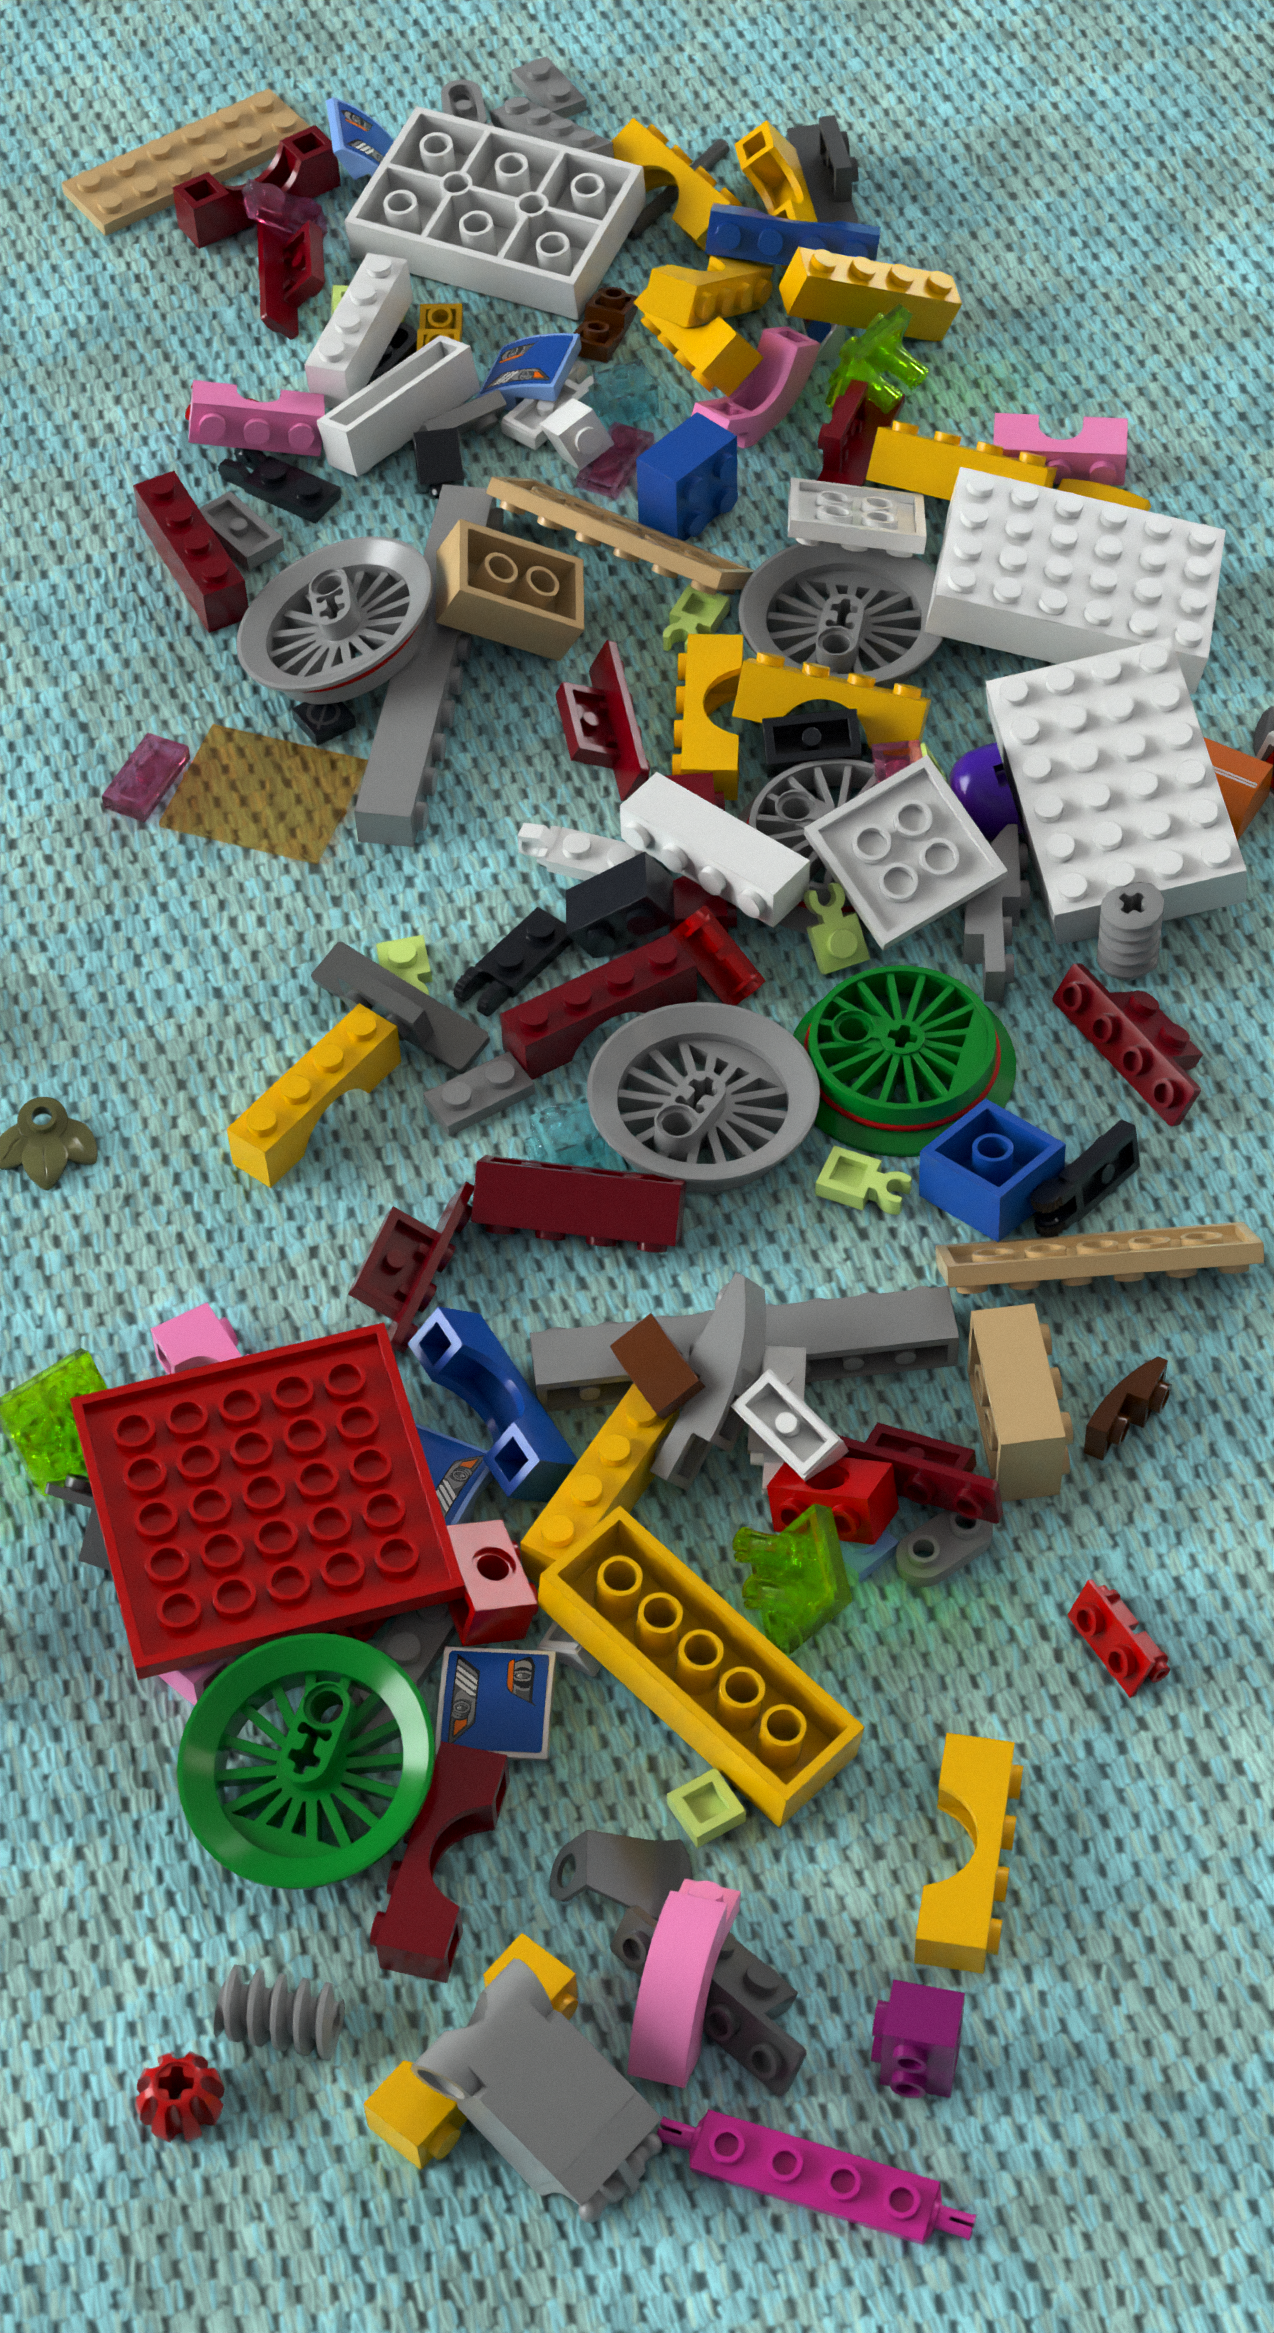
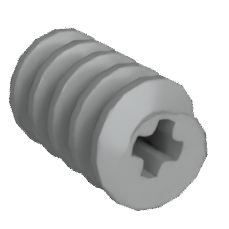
(1130, 931)
(279, 2014)

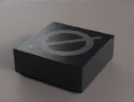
(323, 721)

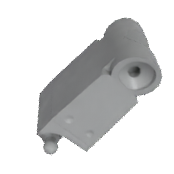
(544, 2095)

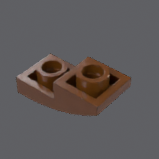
(605, 323)
(657, 1366)
(1127, 1403)

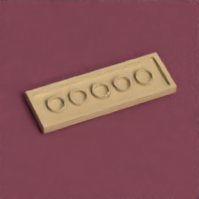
(220, 144)
(630, 538)
(1082, 1256)

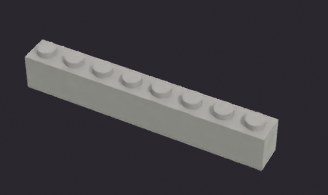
(840, 1337)

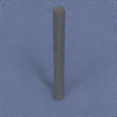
(671, 193)

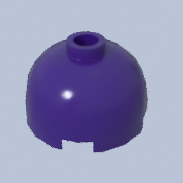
(984, 790)

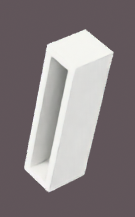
(360, 329)
(397, 404)
(714, 849)

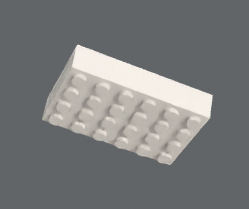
(497, 211)
(1071, 575)
(1115, 786)

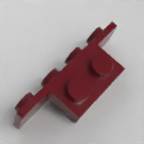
(288, 273)
(851, 435)
(602, 722)
(1135, 1040)
(403, 1262)
(931, 1471)

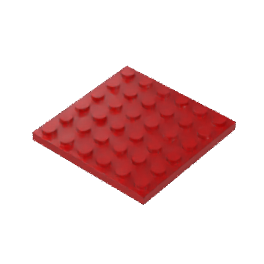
(264, 1500)

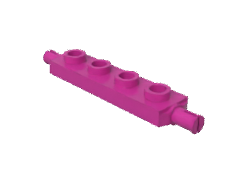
(816, 2177)

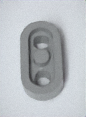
(463, 100)
(947, 1543)

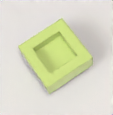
(706, 1807)

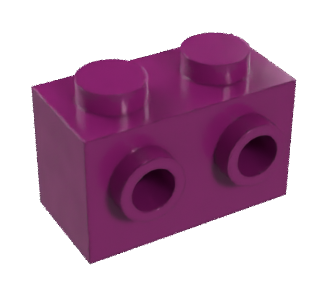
(918, 2039)

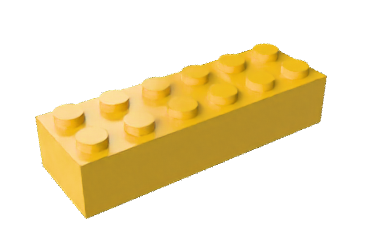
(699, 1666)

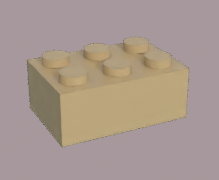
(509, 590)
(1018, 1401)

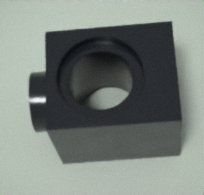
(437, 460)

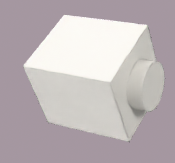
(577, 433)

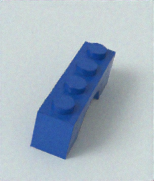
(771, 239)
(467, 1358)

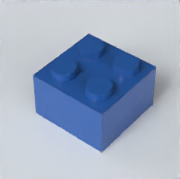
(687, 478)
(989, 1168)

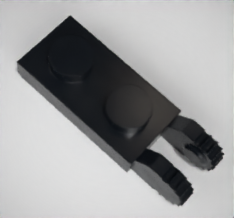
(280, 484)
(514, 961)
(1086, 1180)

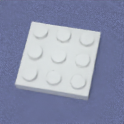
(856, 517)
(905, 852)

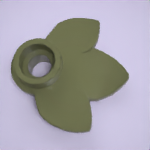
(46, 1147)

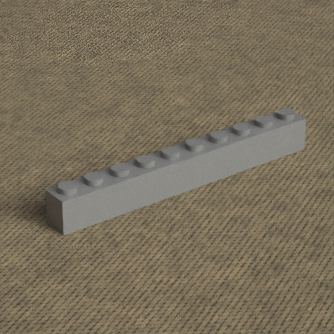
(420, 700)

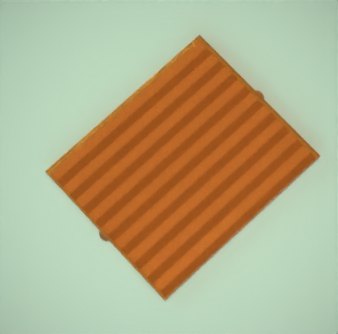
(264, 794)

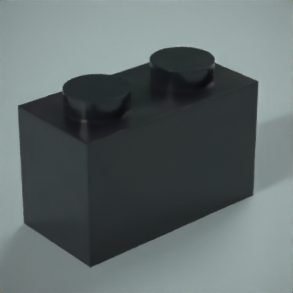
(809, 738)
(620, 905)

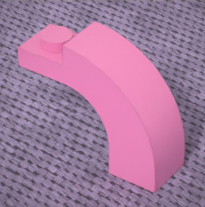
(768, 390)
(678, 1980)

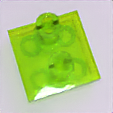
(875, 353)
(42, 1422)
(795, 1577)

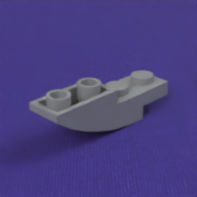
(994, 913)
(729, 1363)

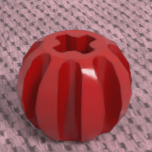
(160, 2102)

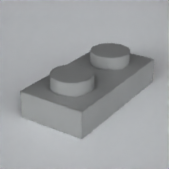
(549, 87)
(475, 415)
(242, 531)
(479, 1093)

